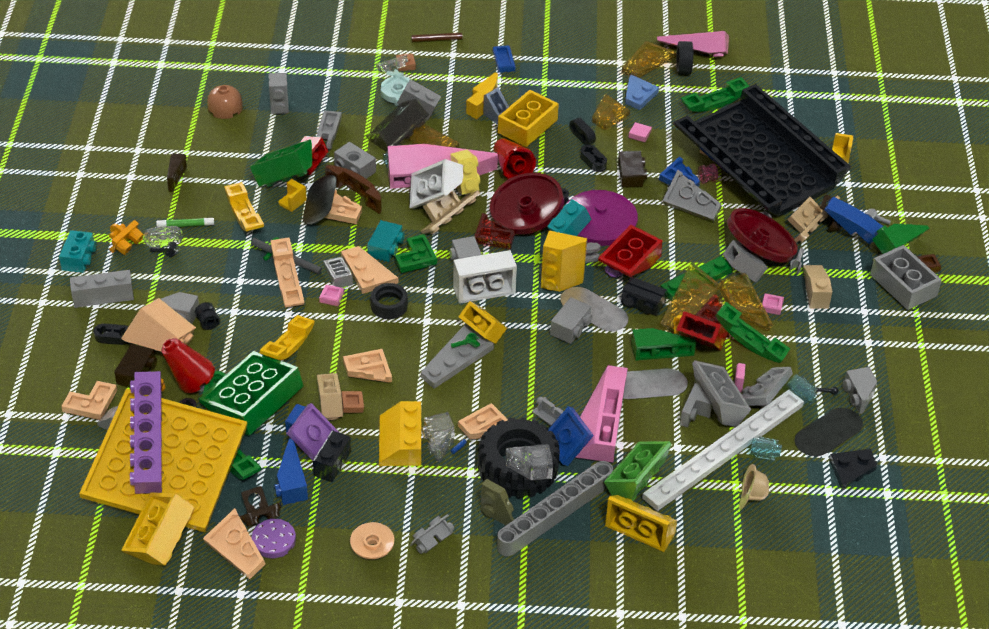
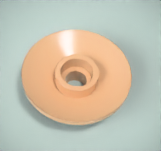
(368, 534)

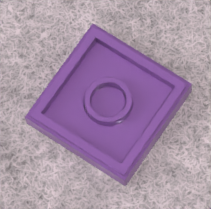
(310, 430)

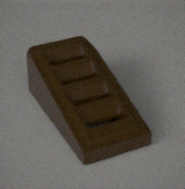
(176, 170)

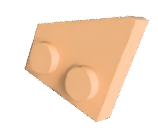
(344, 210)
(368, 365)
(479, 421)

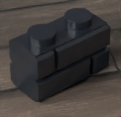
(644, 296)
(332, 456)

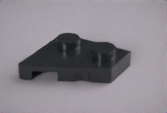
(852, 466)

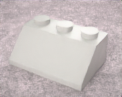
(434, 182)

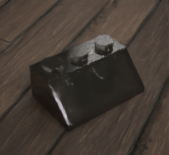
(398, 124)

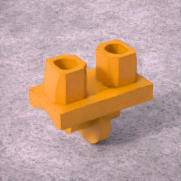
(121, 234)

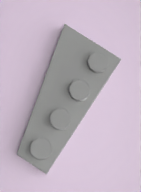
(453, 360)

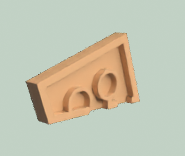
(366, 270)
(235, 545)

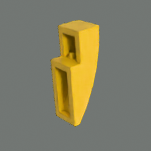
(475, 103)

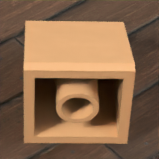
(157, 324)

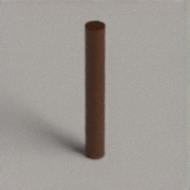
(436, 37)

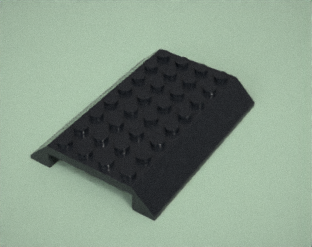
(766, 151)

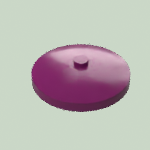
(609, 214)

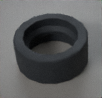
(684, 57)
(389, 311)

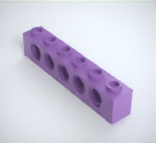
(146, 480)

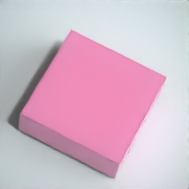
(640, 132)
(331, 295)
(773, 303)
(739, 376)

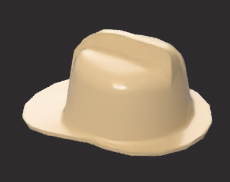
(754, 486)

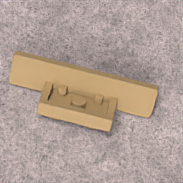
(443, 208)
(806, 218)

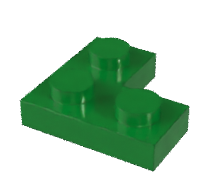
(418, 257)

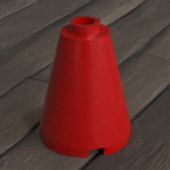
(514, 158)
(187, 365)

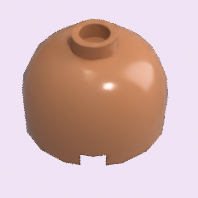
(224, 102)

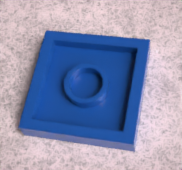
(571, 435)

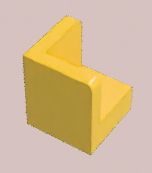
(842, 145)
(295, 196)

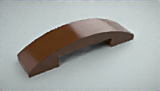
(357, 184)

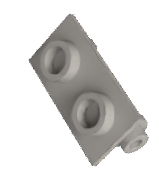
(547, 410)
(425, 538)

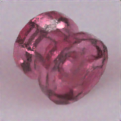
(708, 173)

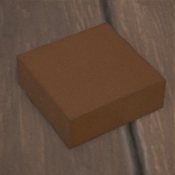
(931, 262)

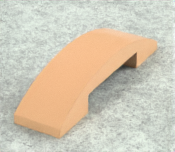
(286, 272)

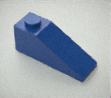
(290, 477)

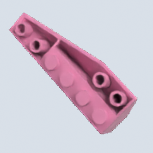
(407, 159)
(603, 415)

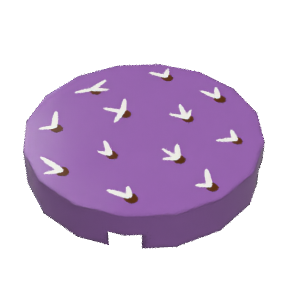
(274, 538)

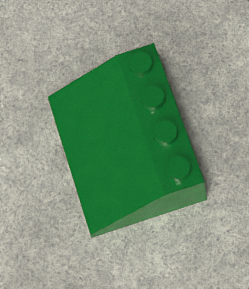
(253, 390)

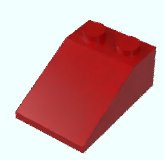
(632, 252)

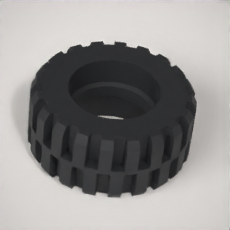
(509, 435)

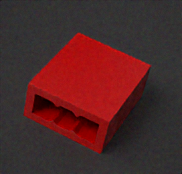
(702, 330)

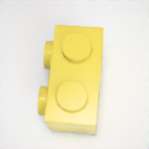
(470, 176)

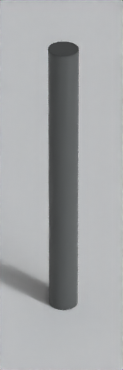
(298, 261)

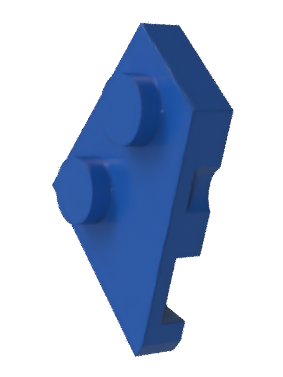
(669, 173)

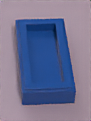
(503, 59)

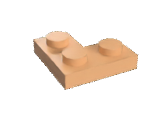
(90, 405)

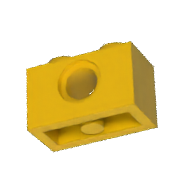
(482, 322)

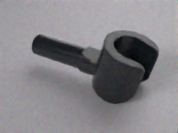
(169, 250)

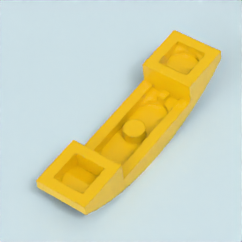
(242, 207)
(291, 340)

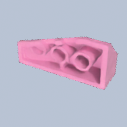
(709, 43)

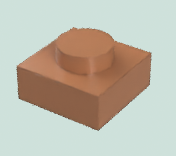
(410, 65)
(352, 401)

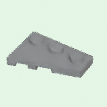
(689, 198)
(767, 386)

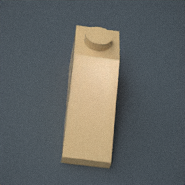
(817, 286)
(330, 396)

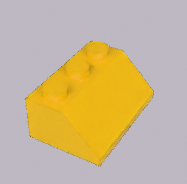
(563, 261)
(401, 435)
(640, 522)
(158, 528)

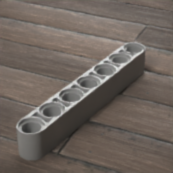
(553, 509)

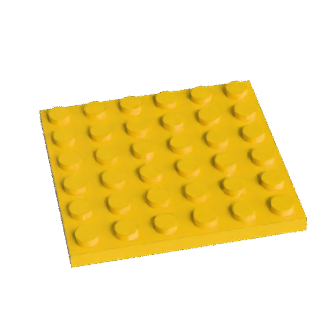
(195, 459)

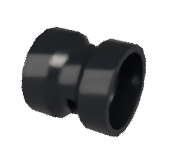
(207, 316)

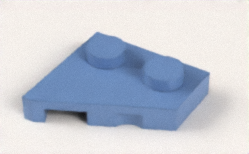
(639, 92)

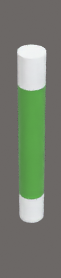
(186, 222)

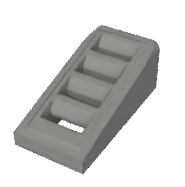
(338, 272)

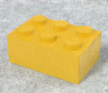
(528, 118)

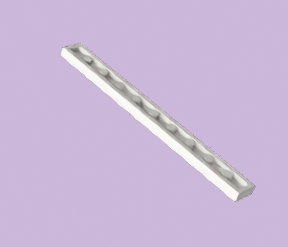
(722, 450)

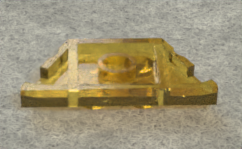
(742, 296)

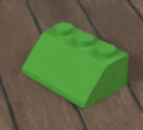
(637, 468)

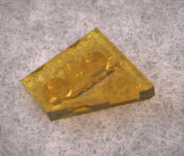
(609, 113)

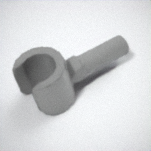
(873, 214)
(796, 263)

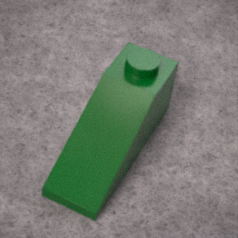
(897, 235)
(659, 344)

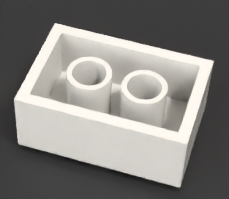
(484, 276)

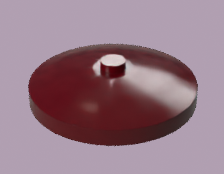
(527, 202)
(762, 235)

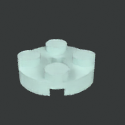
(392, 88)

